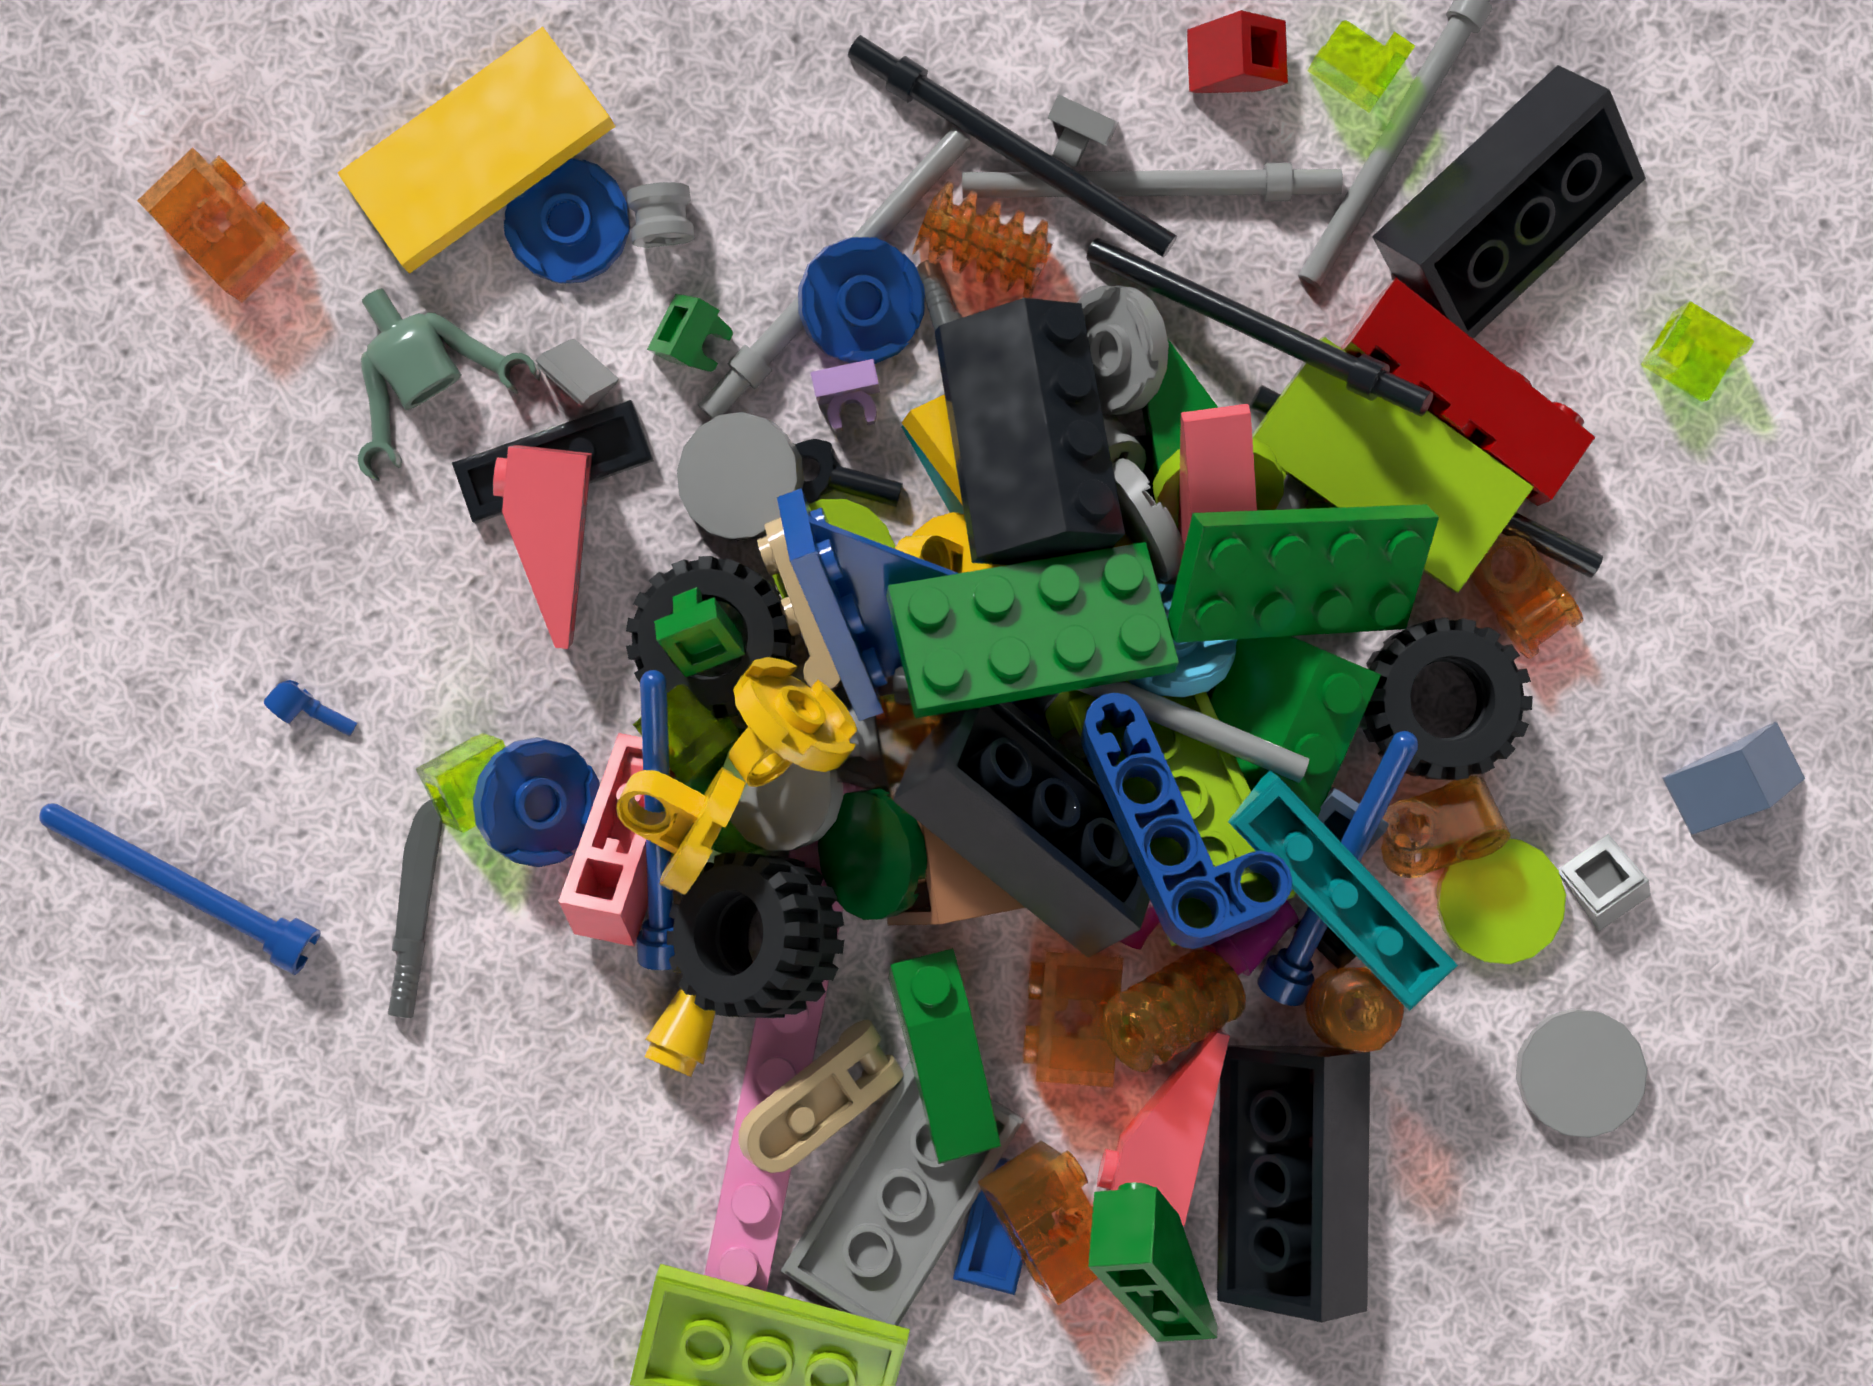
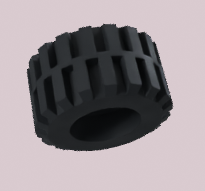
(726, 582)
(1497, 693)
(795, 946)

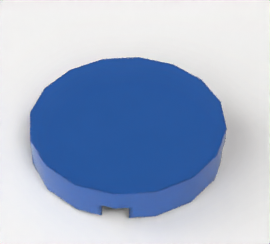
(581, 239)
(861, 300)
(535, 801)

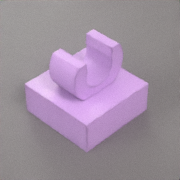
(844, 386)

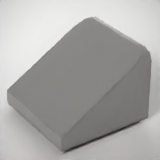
(577, 373)
(1605, 882)

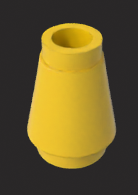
(681, 1035)

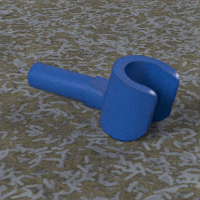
(289, 700)

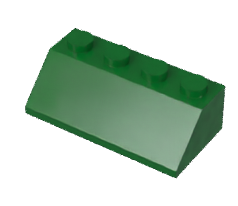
(1297, 701)

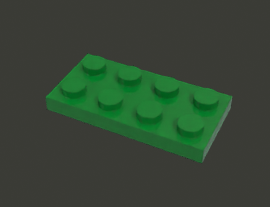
(1300, 572)
(1031, 629)

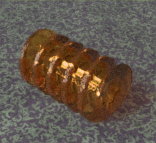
(985, 241)
(1172, 1009)
(1372, 1023)

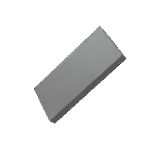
(891, 1211)

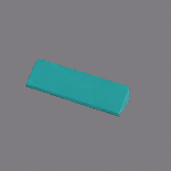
(1343, 891)

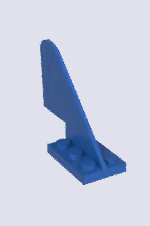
(847, 591)

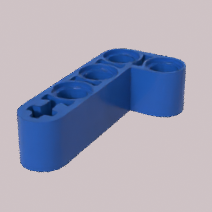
(1170, 818)

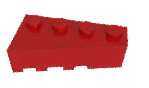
(1473, 390)

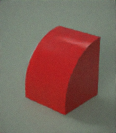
(1237, 54)

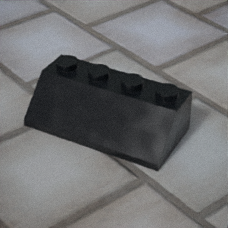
(1513, 201)
(1028, 433)
(1027, 821)
(1294, 1180)

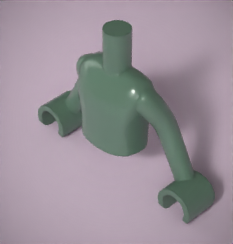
(416, 367)

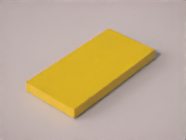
(476, 150)

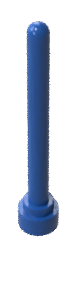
(279, 938)
(652, 939)
(1289, 973)

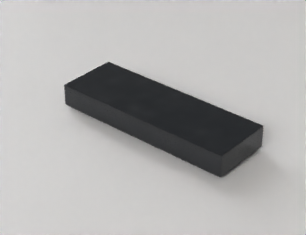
(610, 435)

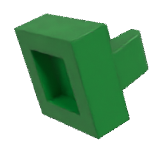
(685, 330)
(698, 633)

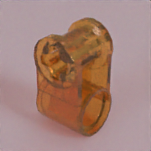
(1531, 602)
(1445, 828)

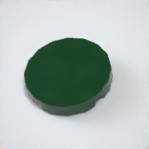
(873, 855)

